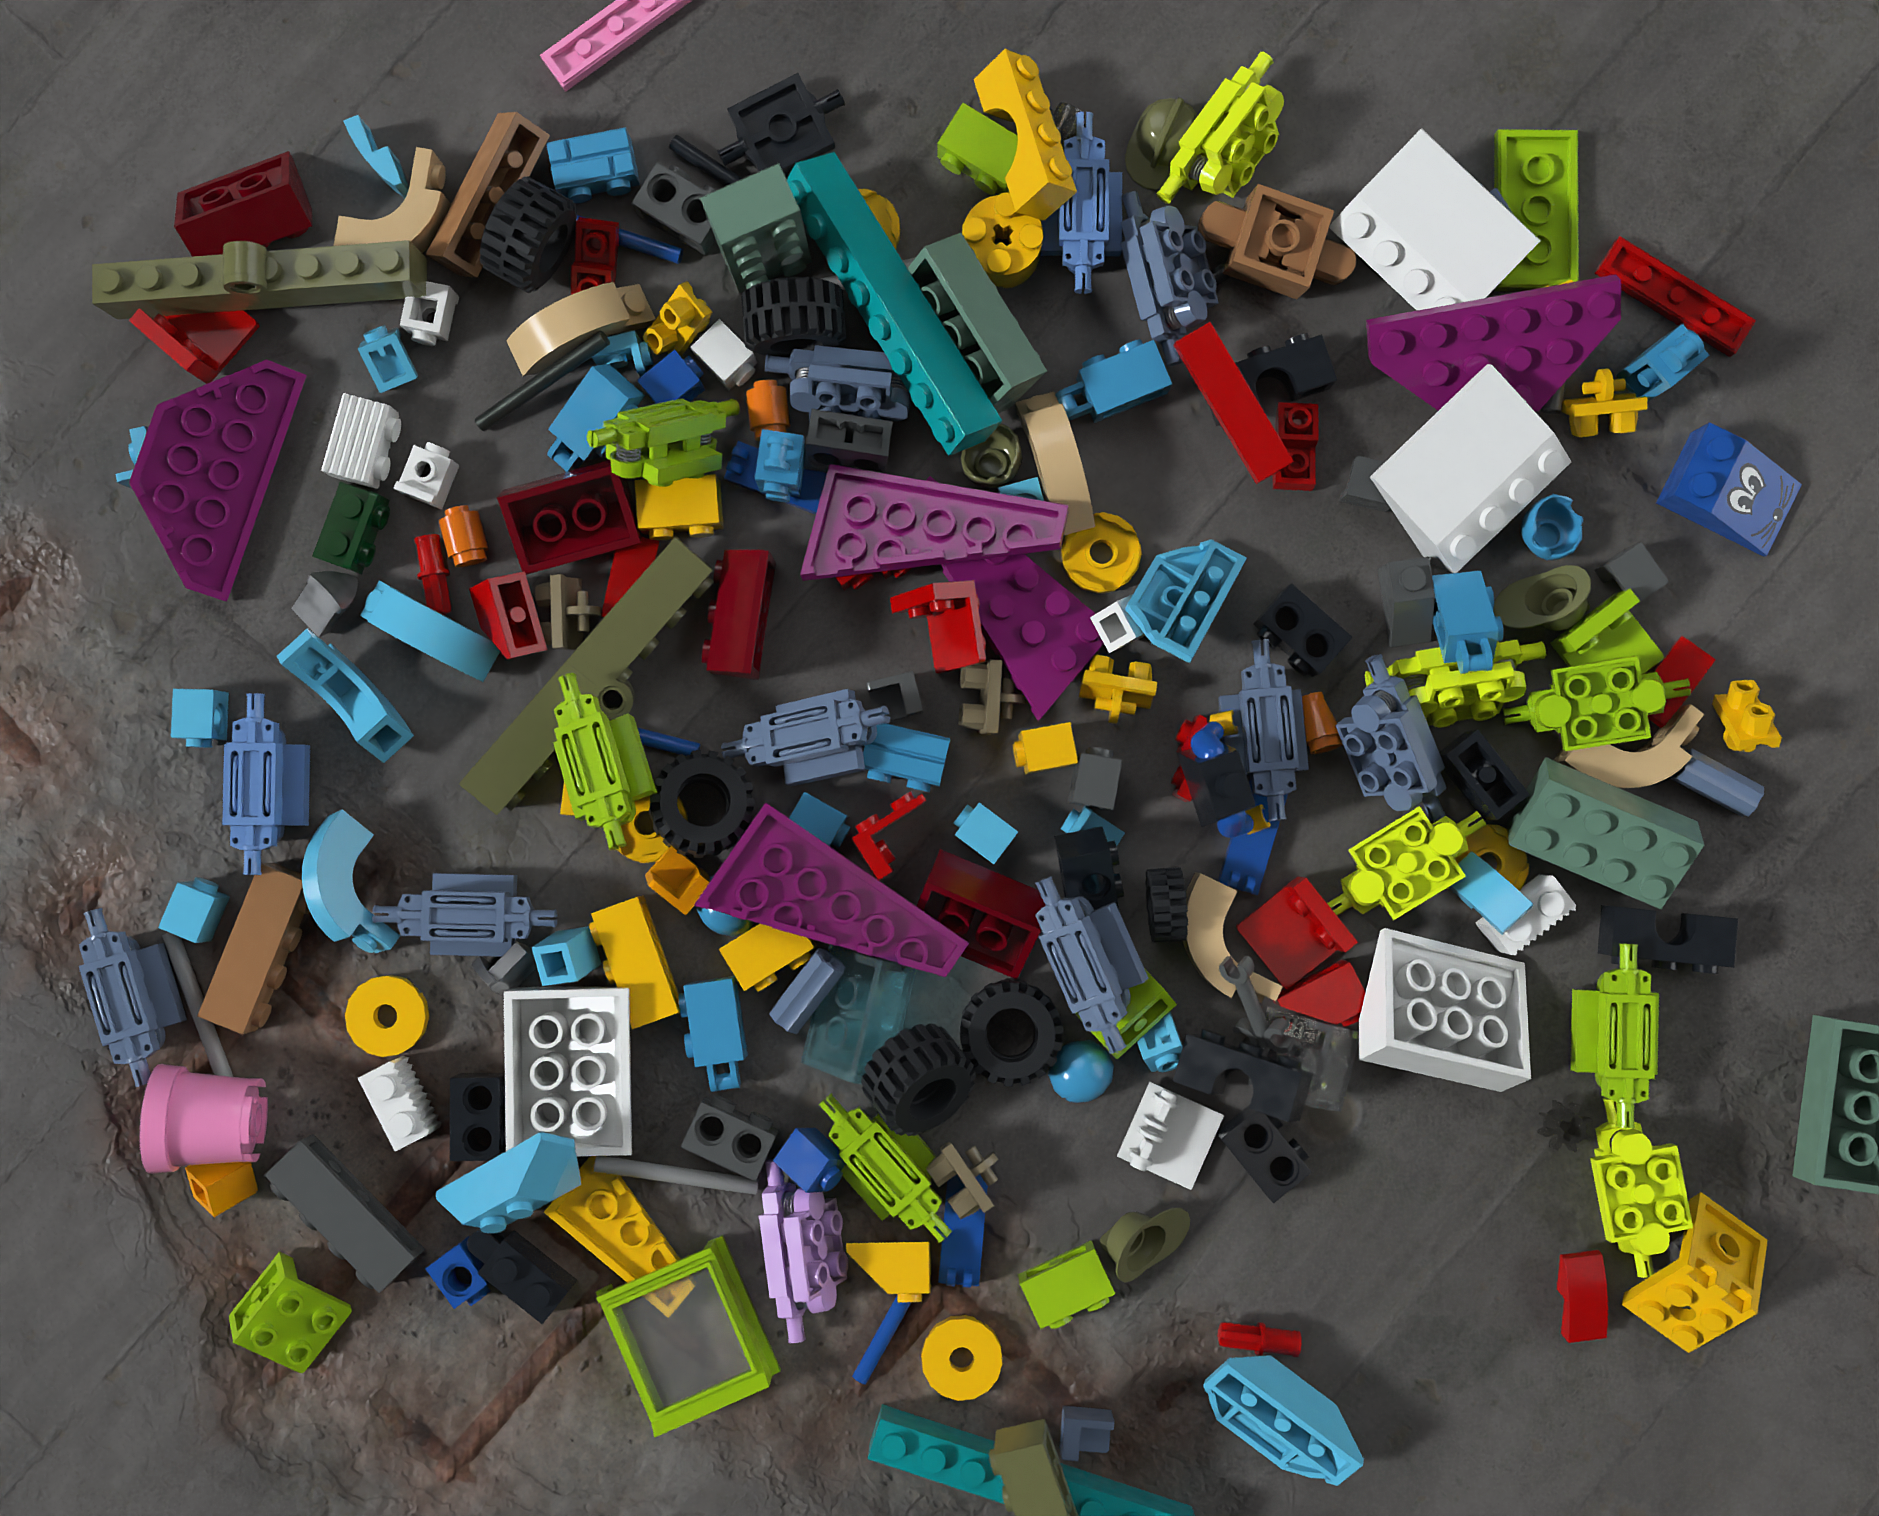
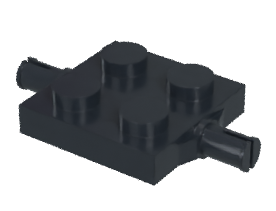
(781, 126)

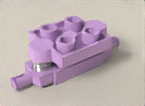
(800, 1250)

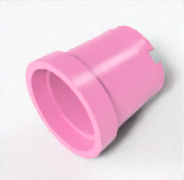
(200, 1119)

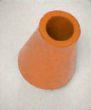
(1319, 724)

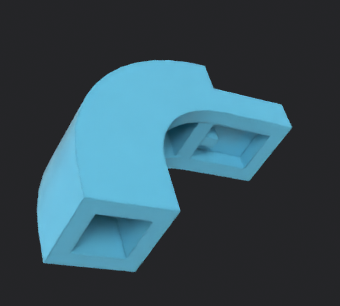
(430, 631)
(349, 692)
(330, 888)

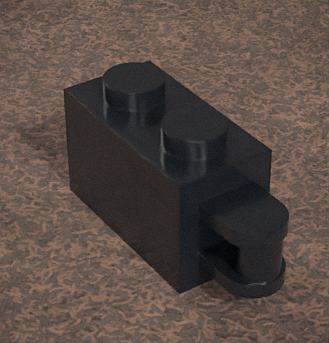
(521, 1272)

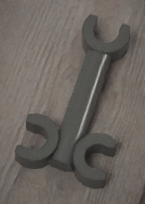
(1256, 1025)

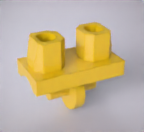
(678, 322)
(1621, 407)
(1117, 692)
(1745, 717)

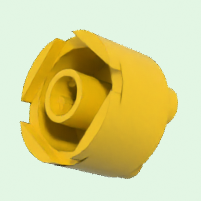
(997, 219)

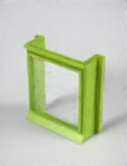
(690, 1337)

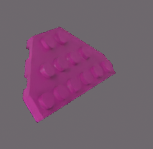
(1526, 335)
(210, 468)

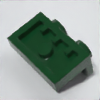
(352, 528)

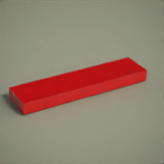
(1676, 296)
(1233, 403)

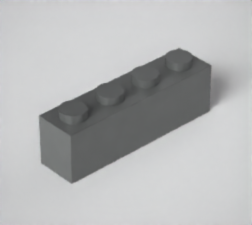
(344, 1213)

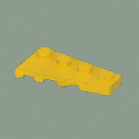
(612, 1224)

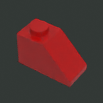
(509, 615)
(1327, 995)

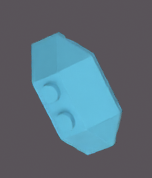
(1184, 595)
(513, 1183)
(1283, 1418)

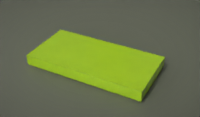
(1540, 185)

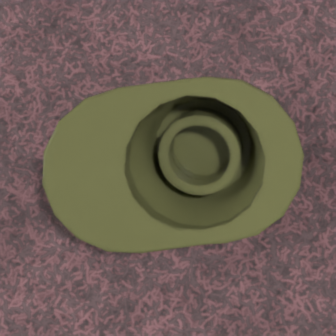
(1156, 141)
(1546, 599)
(1143, 1240)

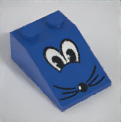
(1730, 488)

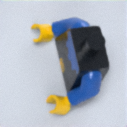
(1219, 780)

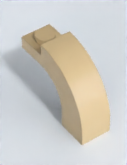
(414, 219)
(574, 320)
(1057, 458)
(1645, 766)
(1207, 908)

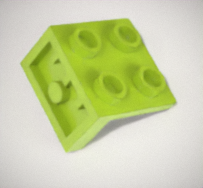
(1608, 634)
(286, 1317)

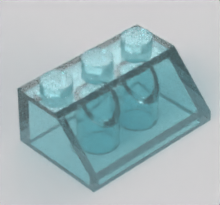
(858, 1014)

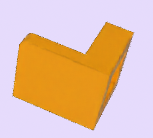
(677, 879)
(221, 1184)

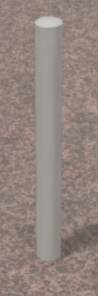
(194, 1000)
(675, 1175)

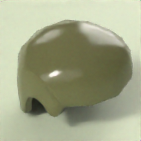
(995, 460)

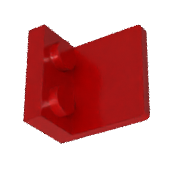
(198, 341)
(951, 619)
(878, 853)
(1295, 932)

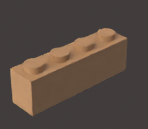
(502, 159)
(257, 951)

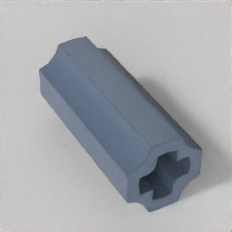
(1719, 784)
(807, 991)

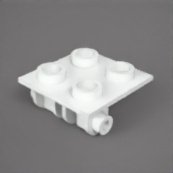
(1170, 1135)

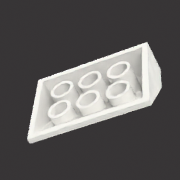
(1433, 228)
(1470, 470)
(1446, 1012)
(569, 1066)

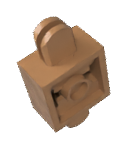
(1286, 228)

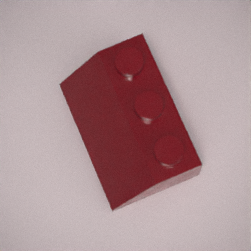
(245, 205)
(569, 517)
(739, 613)
(984, 910)

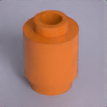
(767, 407)
(463, 536)

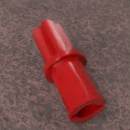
(433, 573)
(1259, 1339)

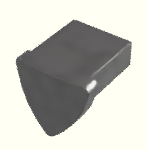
(325, 599)
(508, 970)

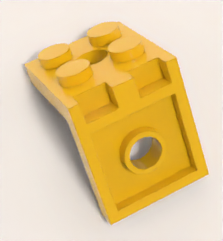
(1714, 1283)

